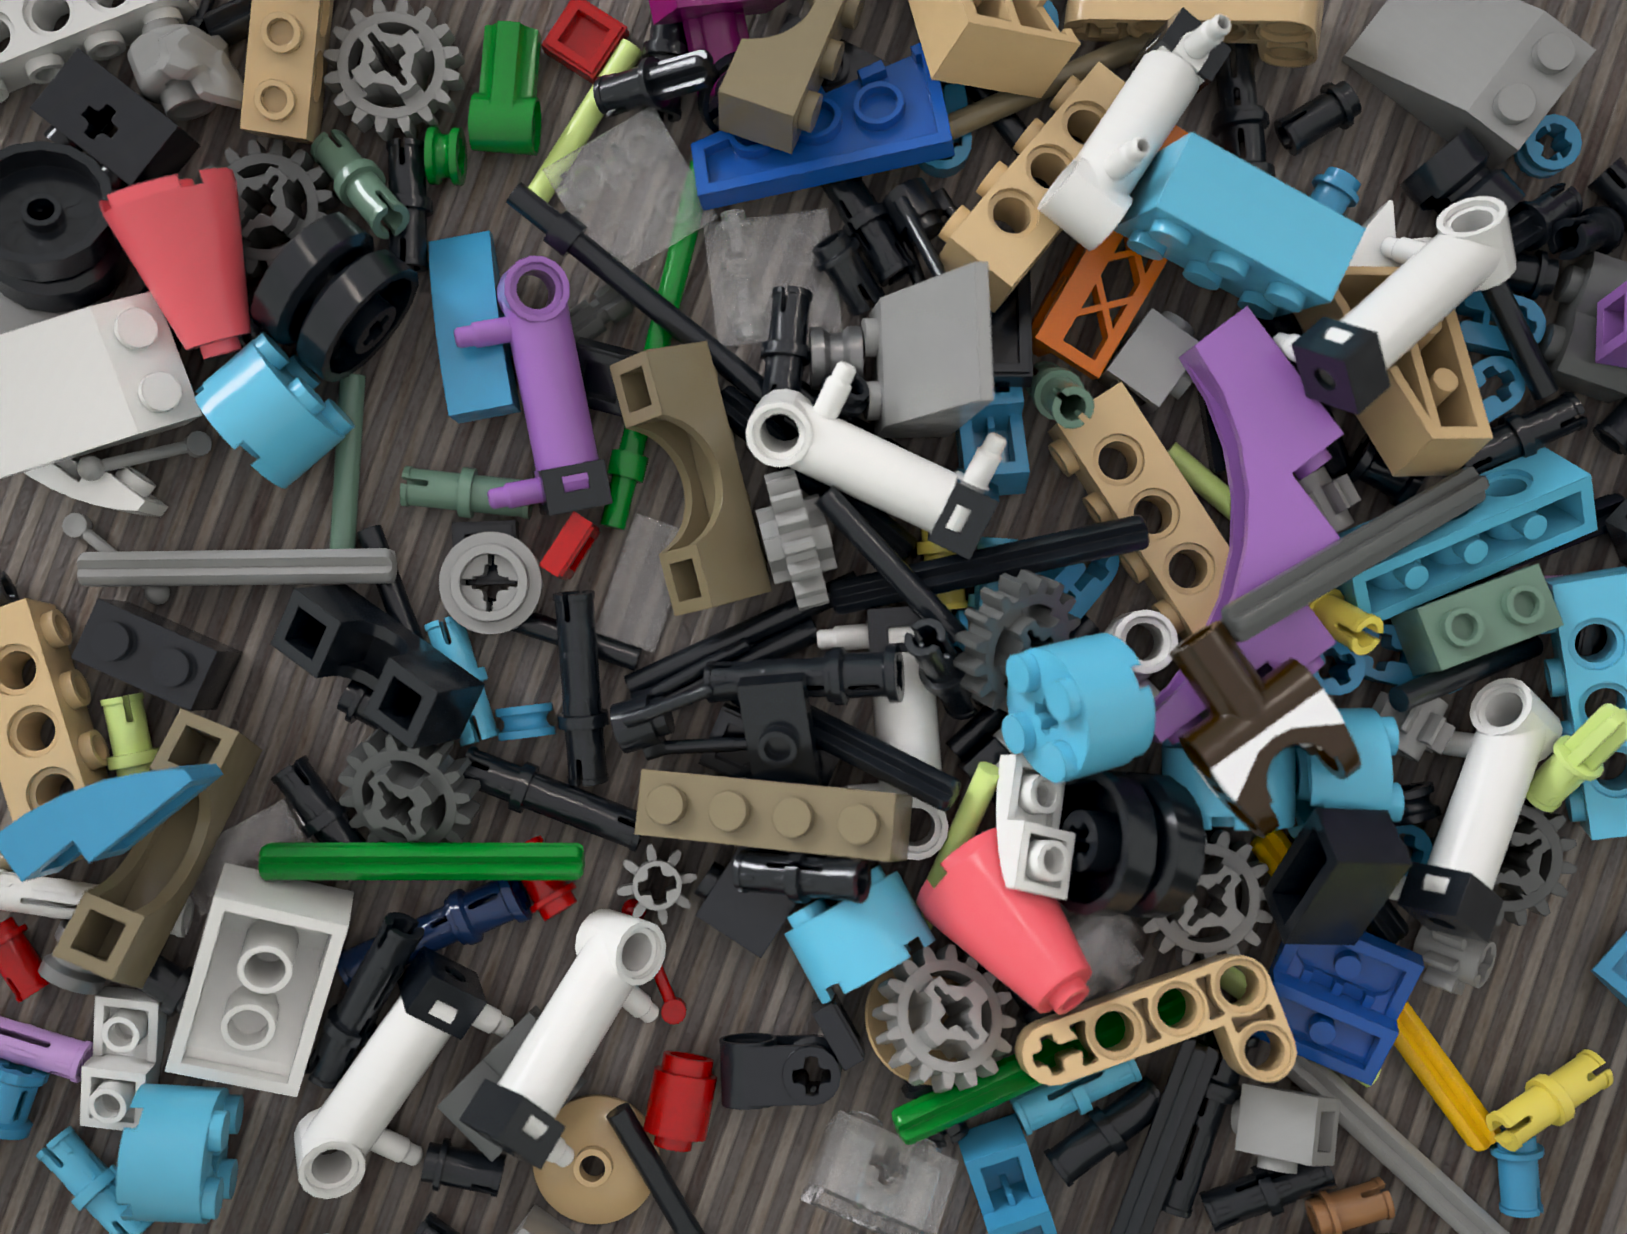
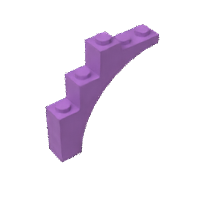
(1265, 437)

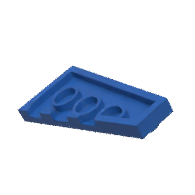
(863, 128)

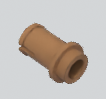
(1349, 1207)

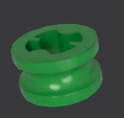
(445, 156)

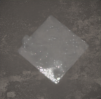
(631, 189)
(757, 255)

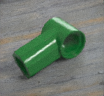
(507, 110)

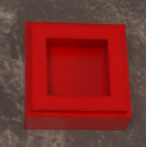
(584, 39)
(570, 547)

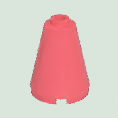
(188, 254)
(1006, 930)

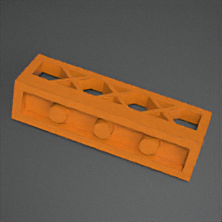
(1073, 286)

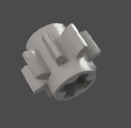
(1331, 496)
(1419, 728)
(672, 892)
(1454, 960)

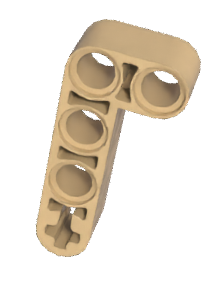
(1283, 29)
(1145, 1031)

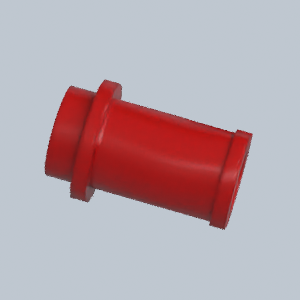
(549, 896)
(19, 961)

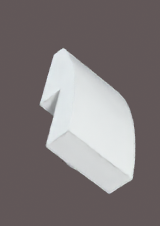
(117, 489)
(1030, 844)
(125, 1056)

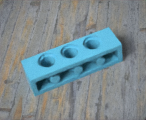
(1526, 512)
(1584, 601)

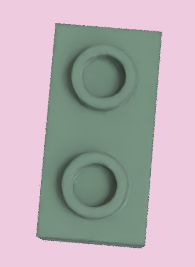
(1476, 620)

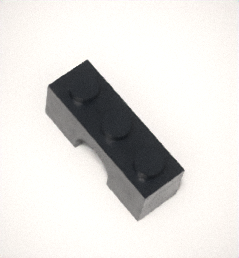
(416, 688)

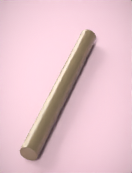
(1005, 104)

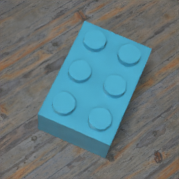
(1238, 229)

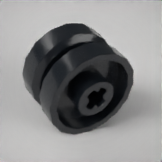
(52, 230)
(334, 296)
(1133, 845)

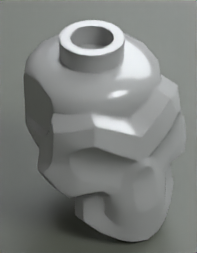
(184, 69)

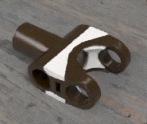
(1254, 722)

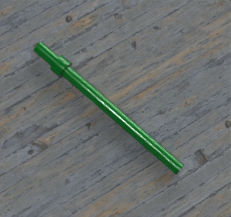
(627, 463)

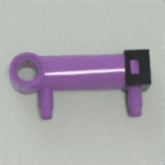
(551, 393)

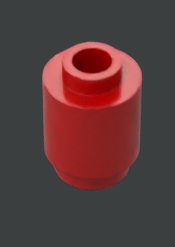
(680, 1100)

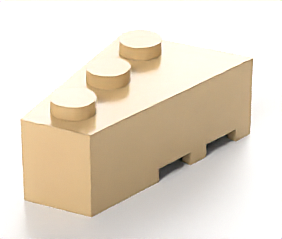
(993, 43)
(1433, 409)

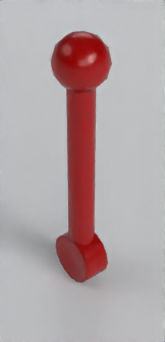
(673, 1008)

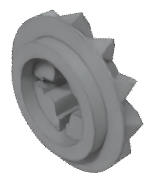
(472, 560)

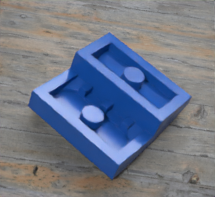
(1344, 1000)

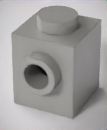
(1150, 360)
(1285, 1127)

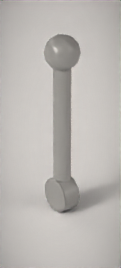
(194, 444)
(80, 527)

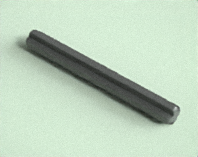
(1353, 554)

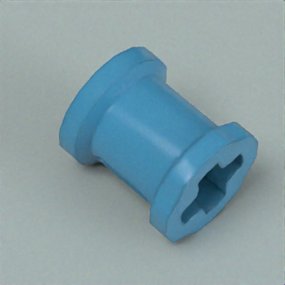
(1346, 674)
(17, 1096)

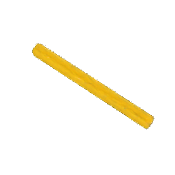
(1415, 1043)

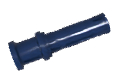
(461, 919)

